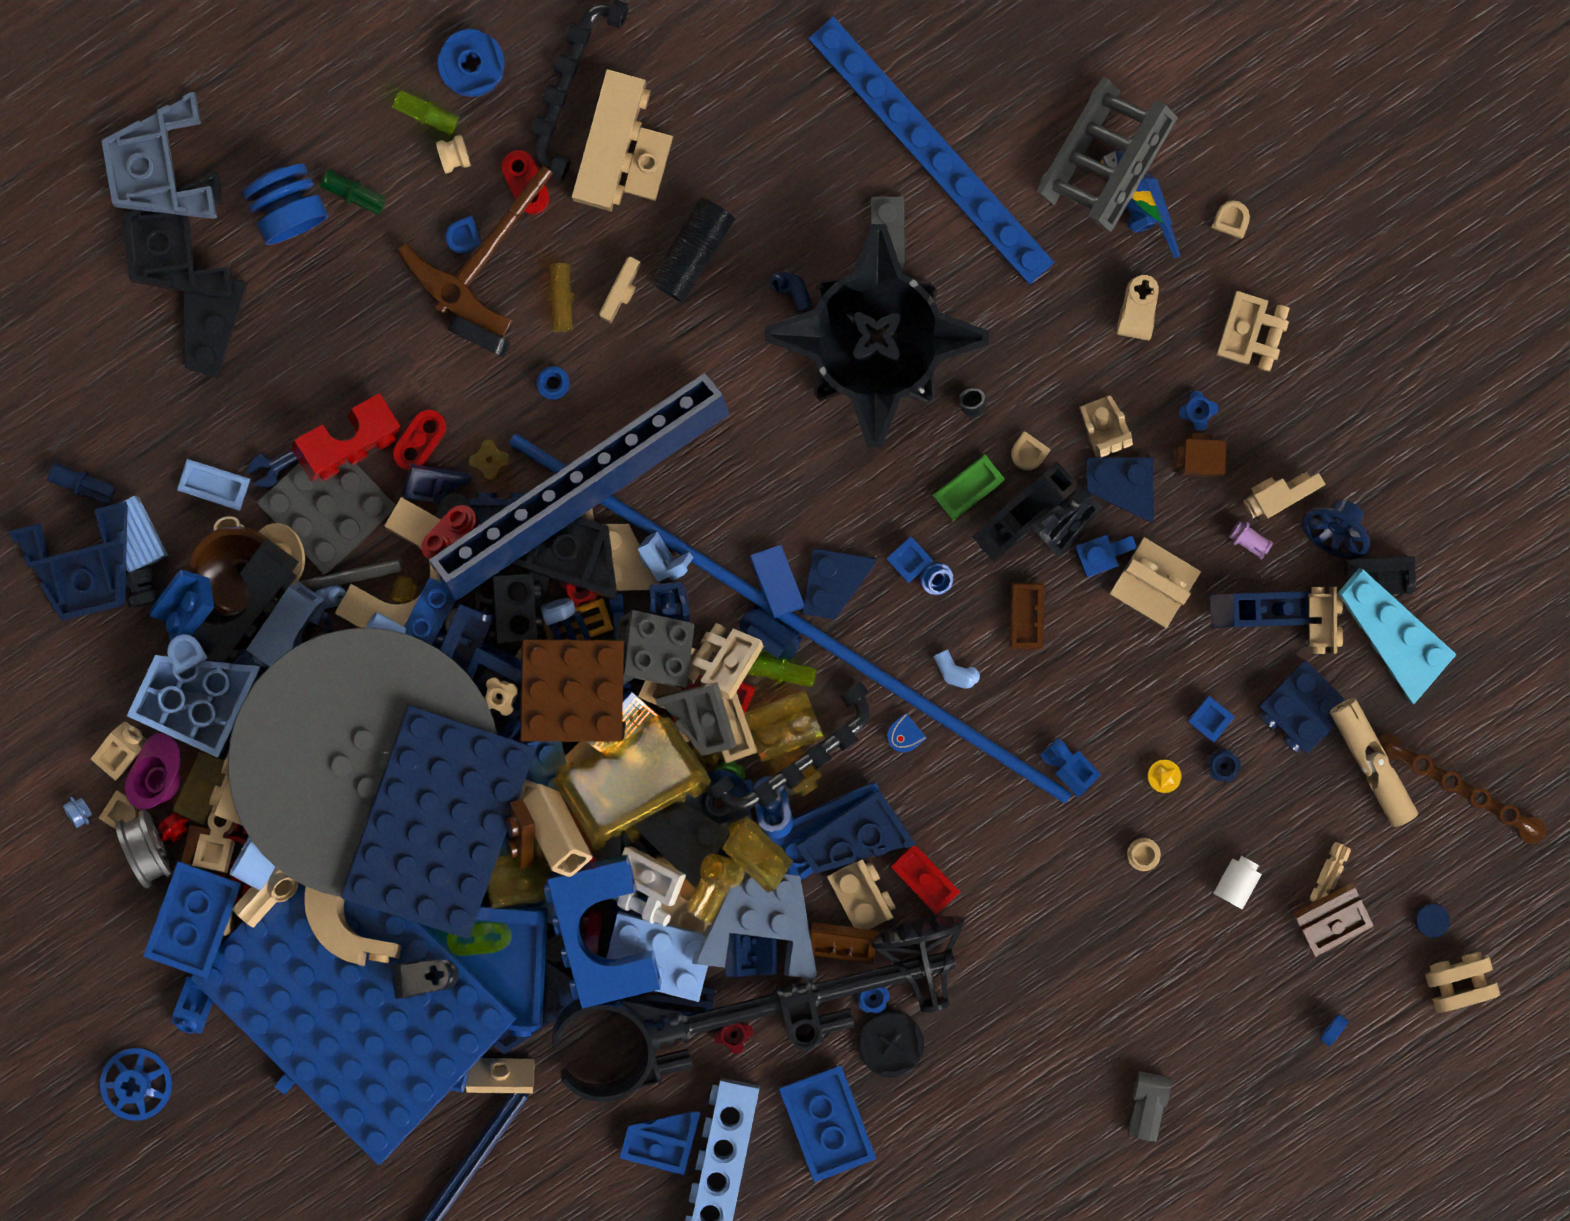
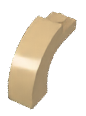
(331, 928)

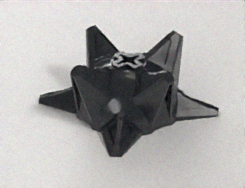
(866, 304)

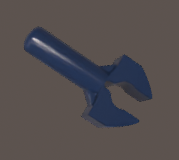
(276, 466)

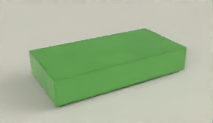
(968, 487)

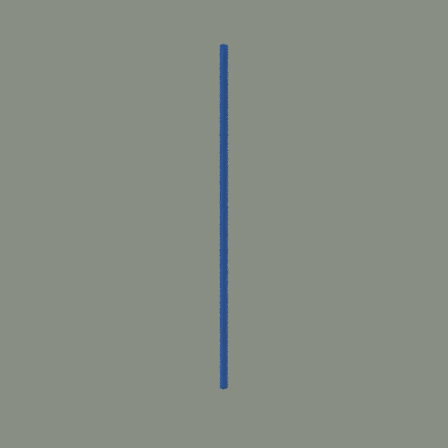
(812, 632)

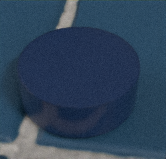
(1432, 920)

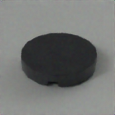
(891, 1044)

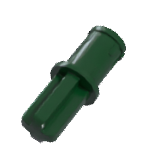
(353, 192)

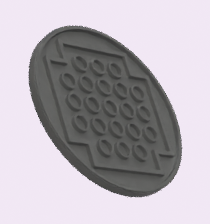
(320, 739)

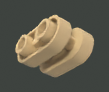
(1473, 966)

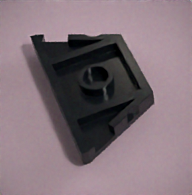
(577, 557)

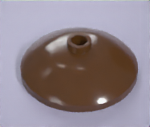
(220, 559)

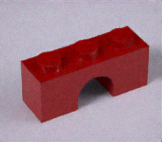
(322, 454)

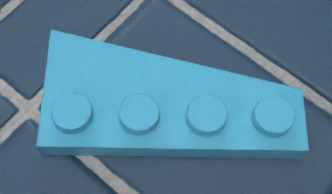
(1401, 640)

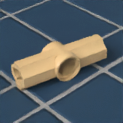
(257, 903)

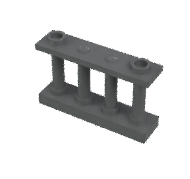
(1132, 167)

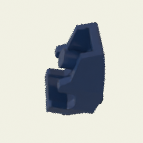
(669, 600)

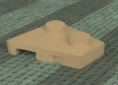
(628, 567)

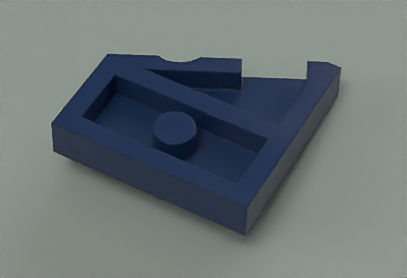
(1123, 483)
(833, 582)

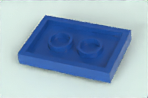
(192, 920)
(827, 1123)

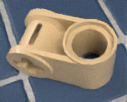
(1137, 314)

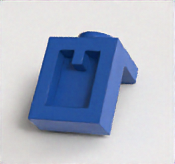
(191, 1009)

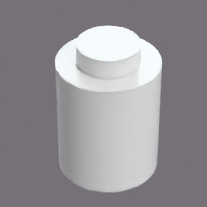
(1238, 882)

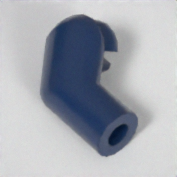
(793, 286)

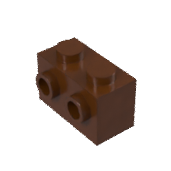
(1200, 456)

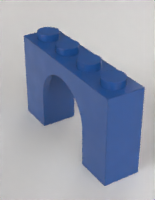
(595, 977)

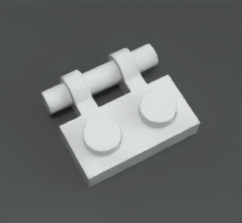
(655, 880)

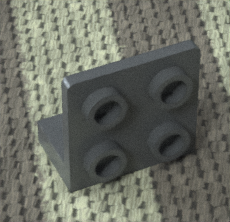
(655, 648)

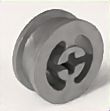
(145, 848)

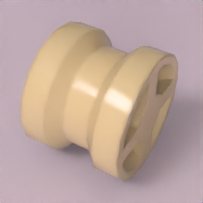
(453, 154)

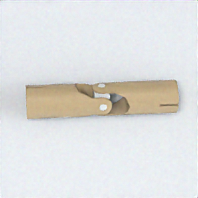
(1379, 773)

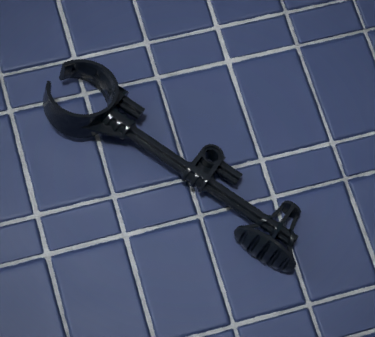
(794, 1003)

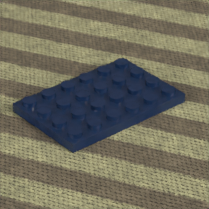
(437, 822)

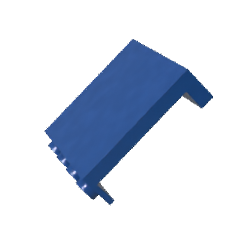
(517, 971)

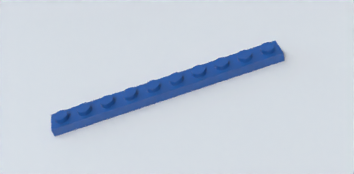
(931, 151)

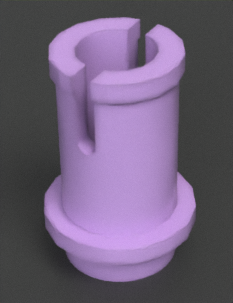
(1250, 539)

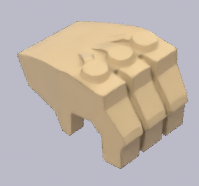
(1105, 426)

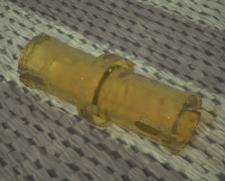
(561, 297)

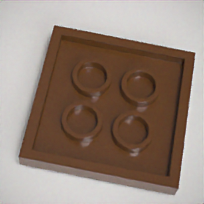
(571, 690)

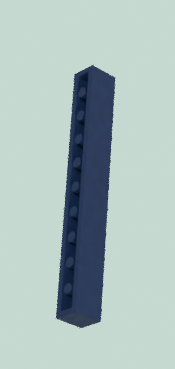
(579, 486)

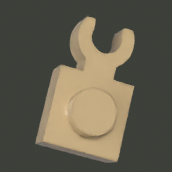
(215, 850)

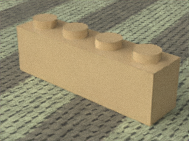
(610, 140)

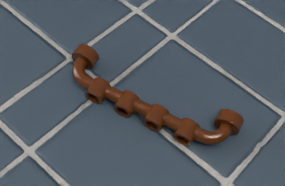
(1528, 828)

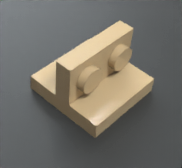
(1155, 582)

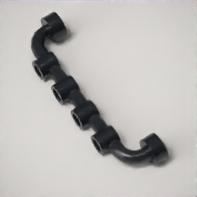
(568, 67)
(793, 773)

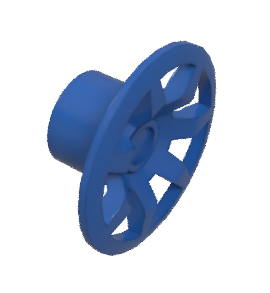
(135, 1084)

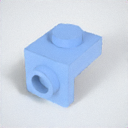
(660, 561)

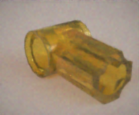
(718, 876)

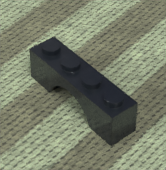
(264, 575)

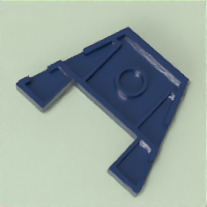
(84, 578)

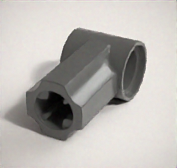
(1150, 1097)

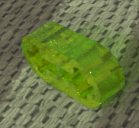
(480, 945)

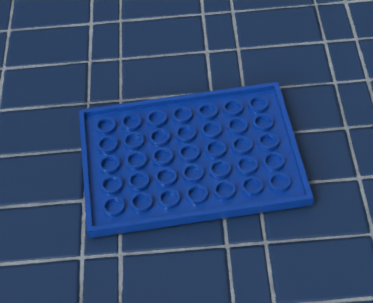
(340, 1030)

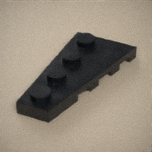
(683, 837)

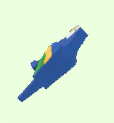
(1147, 205)

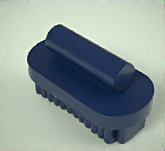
(776, 636)

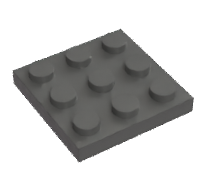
(328, 514)

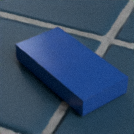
(776, 581)

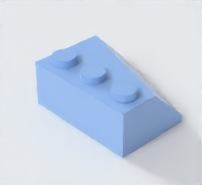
(195, 704)

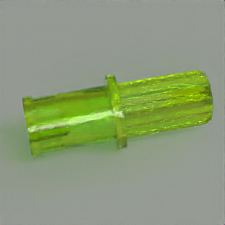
(426, 112)
(783, 671)

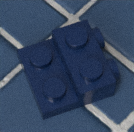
(1301, 708)

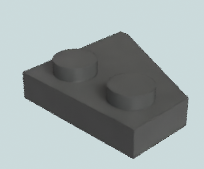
(701, 717)

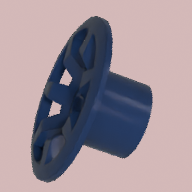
(1339, 524)

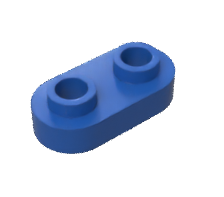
(774, 812)

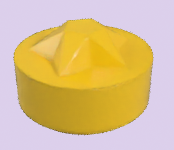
(1164, 776)

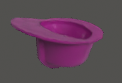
(155, 773)

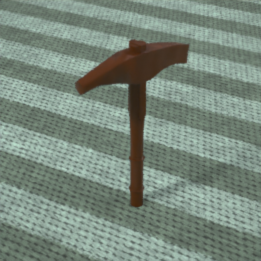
(453, 291)

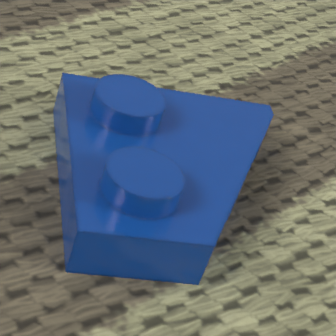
(661, 1141)

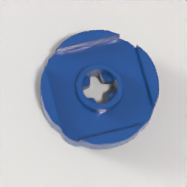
(454, 54)

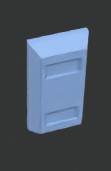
(213, 484)

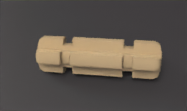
(1331, 871)

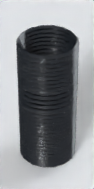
(687, 258)

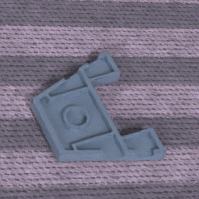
(142, 165)
(763, 914)

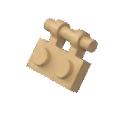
(1243, 328)
(731, 662)

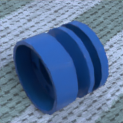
(283, 200)

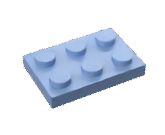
(673, 951)

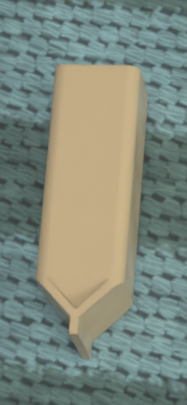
(555, 829)

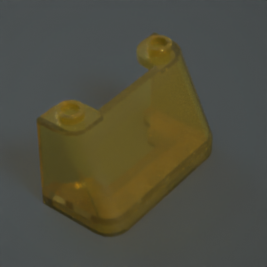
(630, 781)

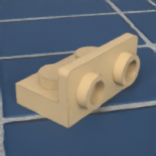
(860, 895)

